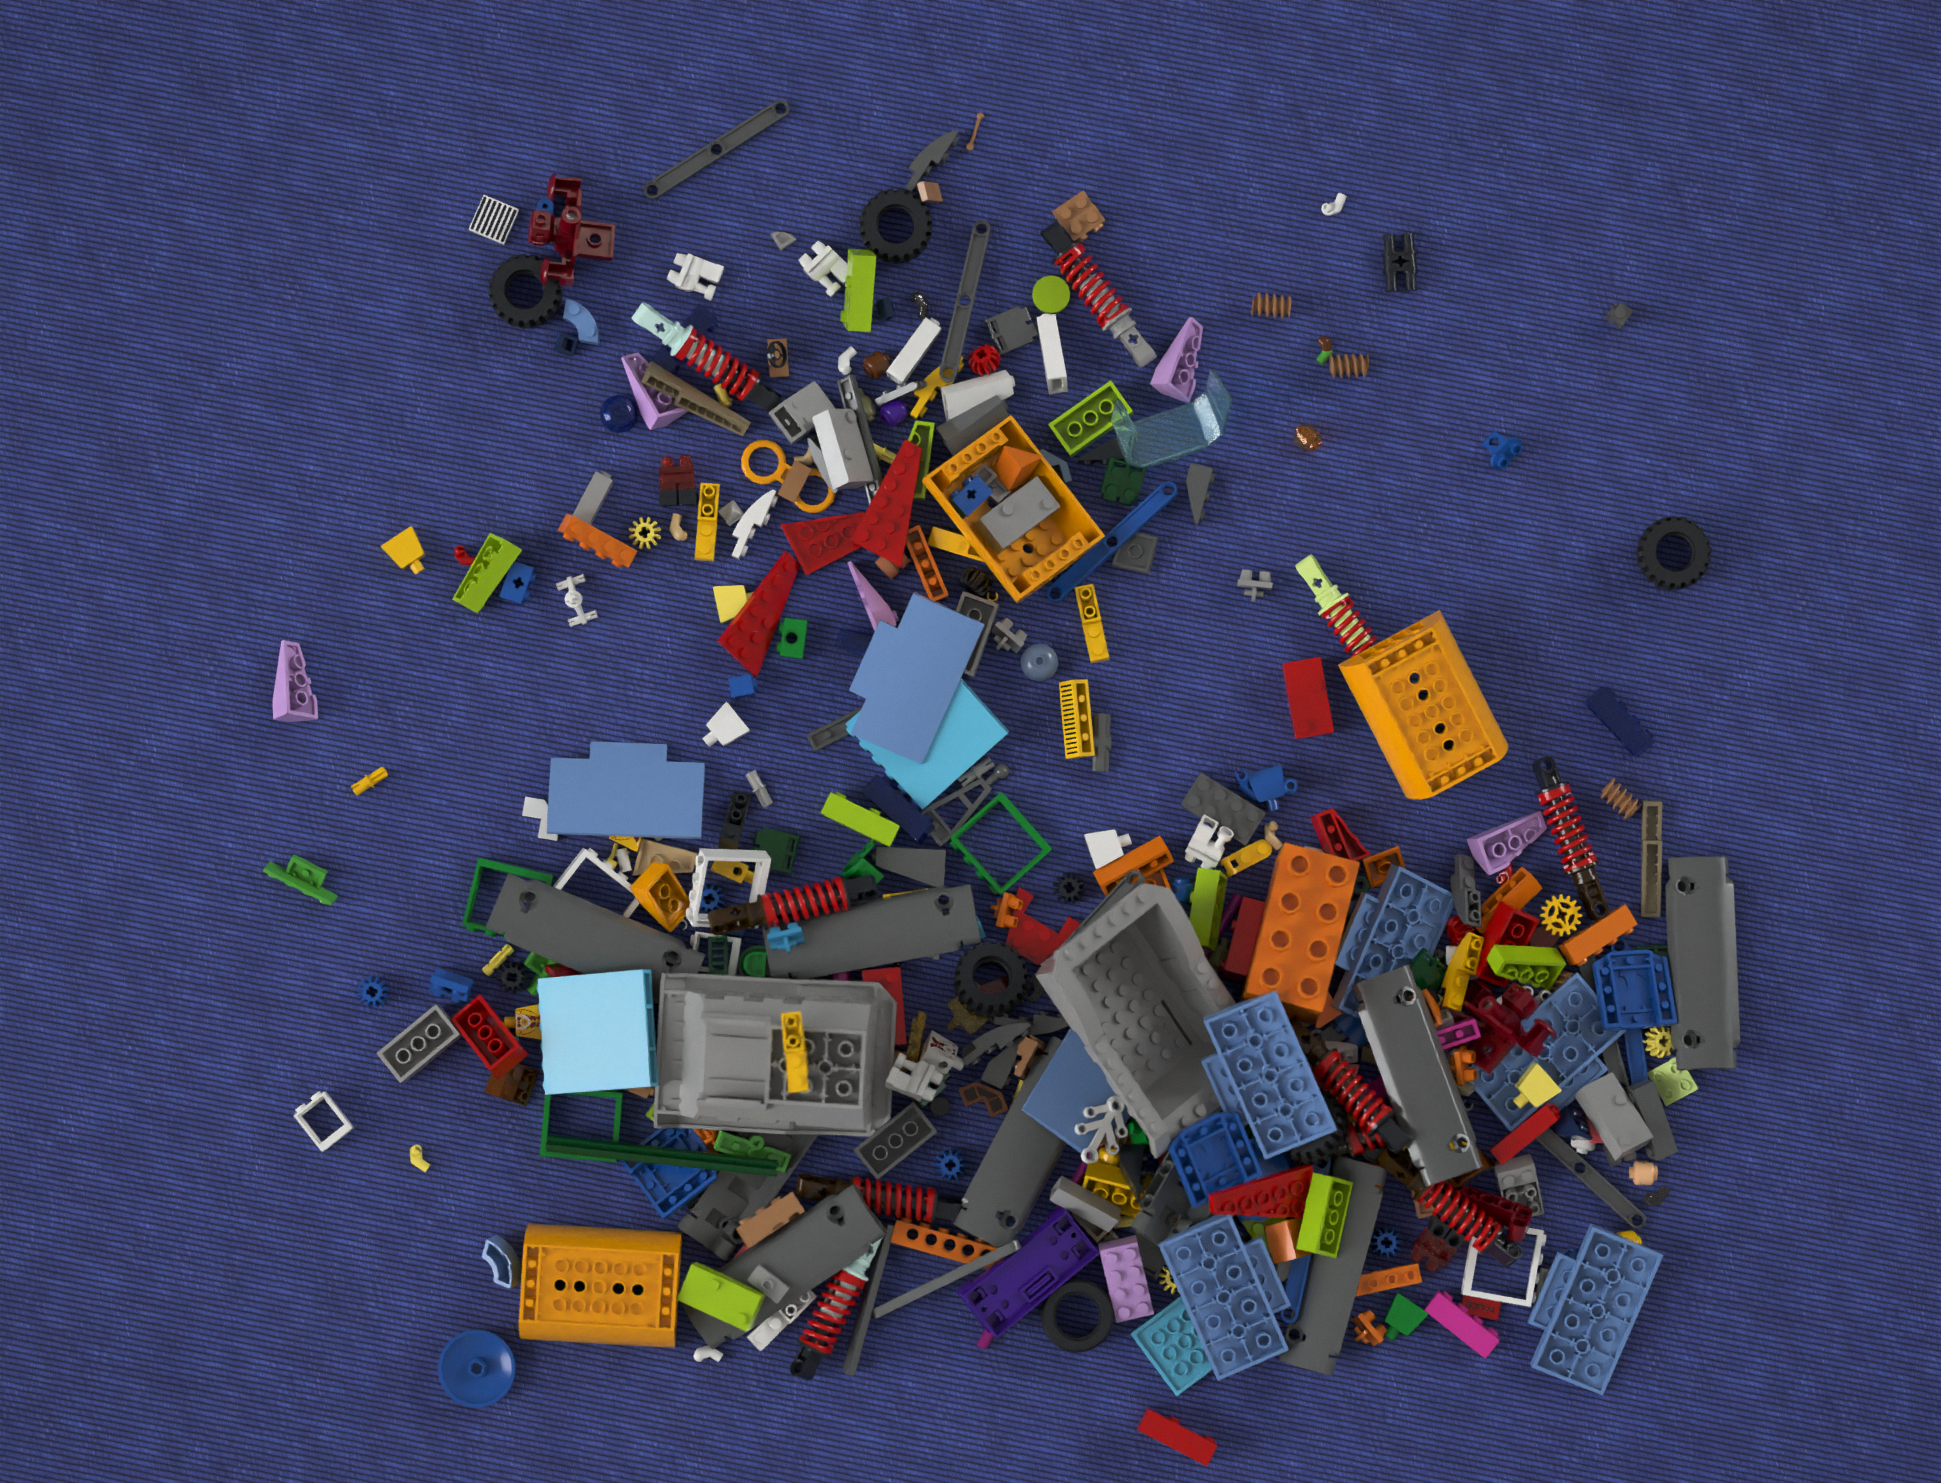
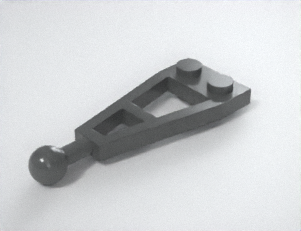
(942, 832)

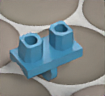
(785, 939)

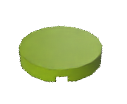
(1051, 294)

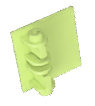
(1672, 1083)

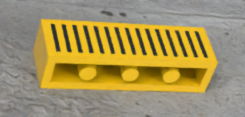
(1076, 719)

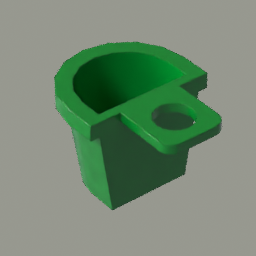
(860, 866)
(754, 962)

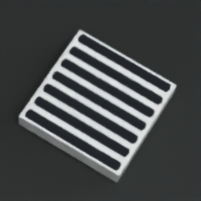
(493, 219)

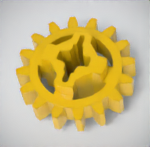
(1556, 907)

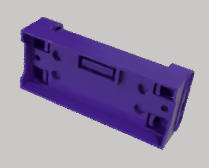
(1029, 1274)

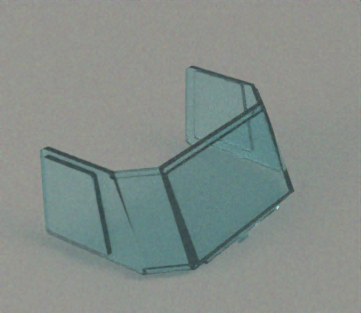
(1175, 431)

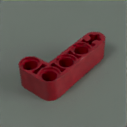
(1505, 1212)

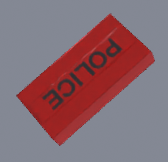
(1481, 1307)

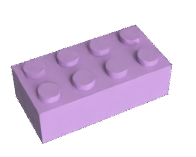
(1126, 1278)

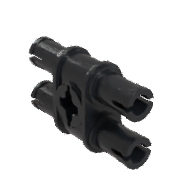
(1408, 256)

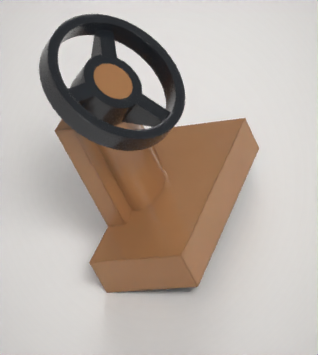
(778, 358)

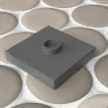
(1137, 553)

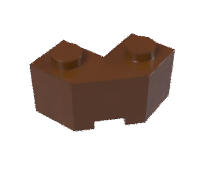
(976, 1092)

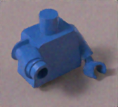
(1266, 786)

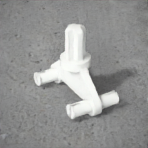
(574, 600)

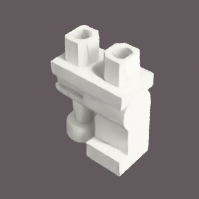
(822, 264)
(692, 270)
(1203, 847)
(917, 1082)

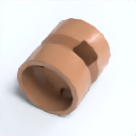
(889, 568)

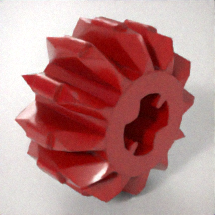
(984, 360)
(1457, 930)

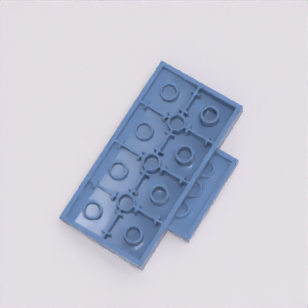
(912, 676)
(626, 793)
(1389, 931)
(1567, 1060)
(1265, 1075)
(1066, 1089)
(1228, 1293)
(1591, 1307)

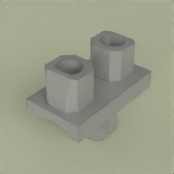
(1246, 581)
(1006, 638)

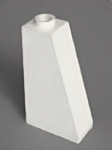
(914, 351)
(1052, 354)
(970, 393)

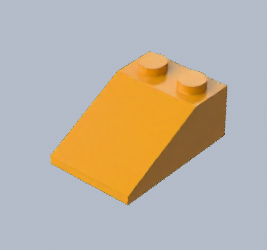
(661, 895)

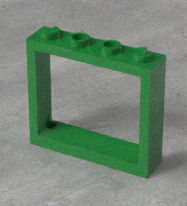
(970, 859)
(481, 863)
(617, 1124)

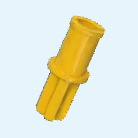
(369, 781)

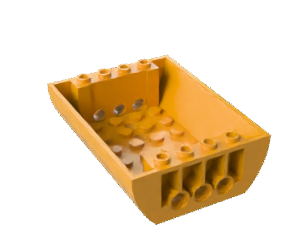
(1054, 542)
(1407, 724)
(600, 1260)

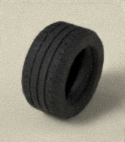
(1092, 1339)

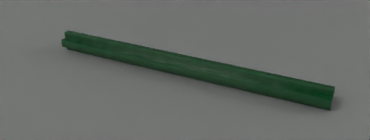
(662, 1155)

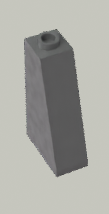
(972, 424)
(917, 864)

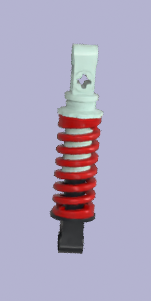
(708, 357)
(831, 1314)

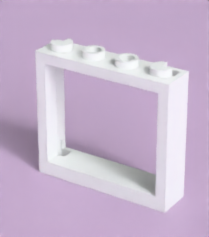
(605, 866)
(758, 885)
(1533, 1277)

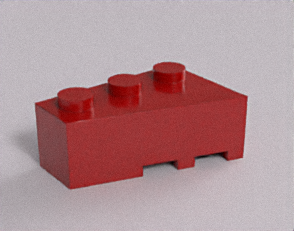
(1336, 837)

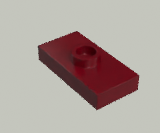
(560, 970)

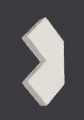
(538, 809)

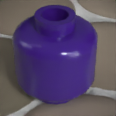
(894, 412)

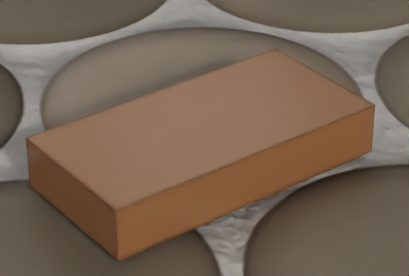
(929, 192)
(794, 481)

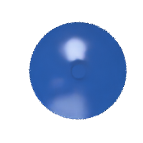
(476, 1368)

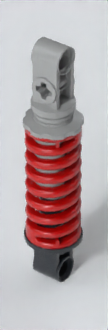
(1111, 313)

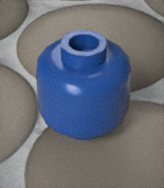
(1182, 889)

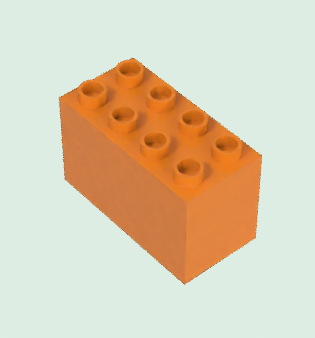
(1301, 930)

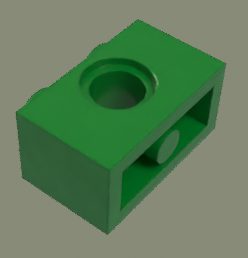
(797, 627)

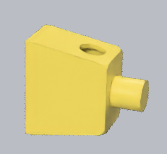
(730, 601)
(1535, 1087)

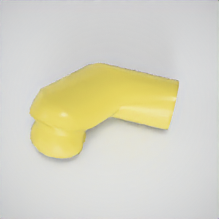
(417, 1159)

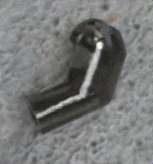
(922, 303)
(1656, 1198)

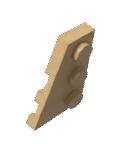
(678, 859)

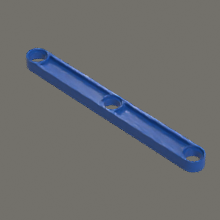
(1122, 532)
(1634, 1044)
(1299, 1269)

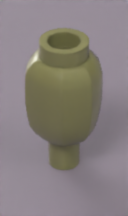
(868, 406)
(1221, 954)

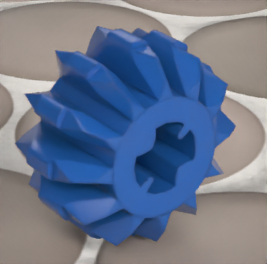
(706, 892)
(375, 985)
(945, 1160)
(1392, 1246)

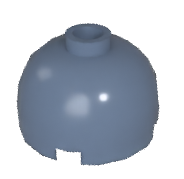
(1039, 662)

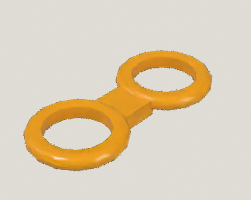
(781, 473)

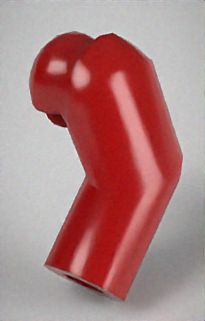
(462, 556)
(1504, 875)

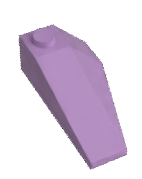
(1176, 369)
(655, 407)
(874, 604)
(292, 692)
(1500, 845)

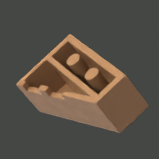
(769, 1219)

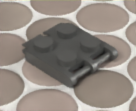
(1012, 329)
(1151, 1256)

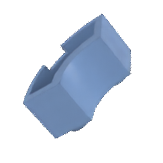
(583, 321)
(503, 1262)

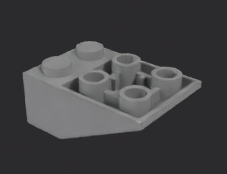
(796, 412)
(1519, 1182)

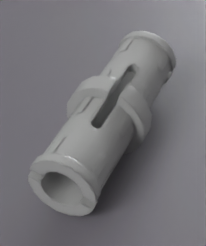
(976, 771)

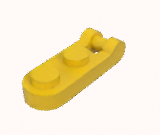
(1247, 856)

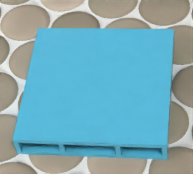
(960, 741)
(597, 1032)

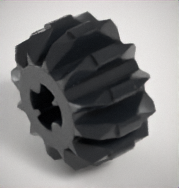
(975, 582)
(1063, 891)
(512, 984)

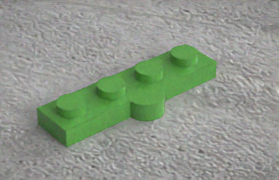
(750, 1147)

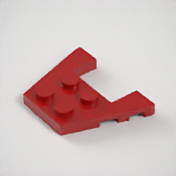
(1034, 939)

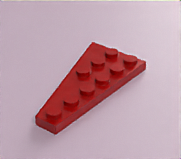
(889, 513)
(822, 540)
(754, 625)
(1270, 1196)

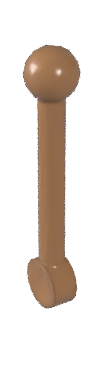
(970, 146)

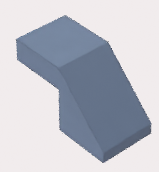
(1054, 461)

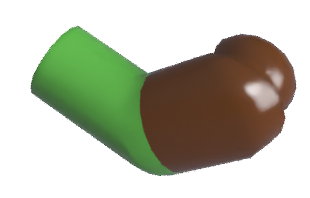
(1326, 347)

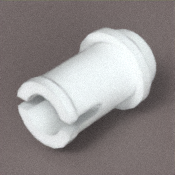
(623, 860)

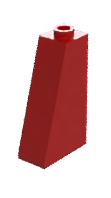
(1525, 1132)

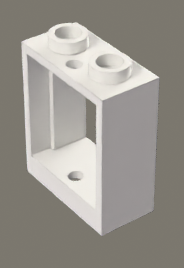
(735, 952)
(337, 1135)

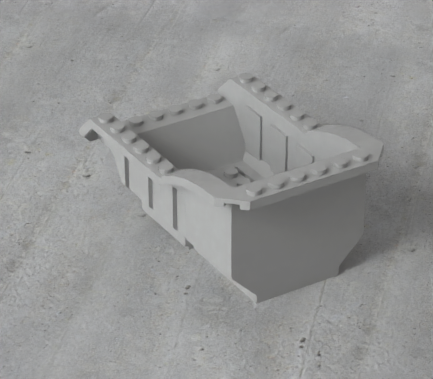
(1139, 1003)
(728, 1042)

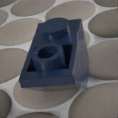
(1572, 1125)

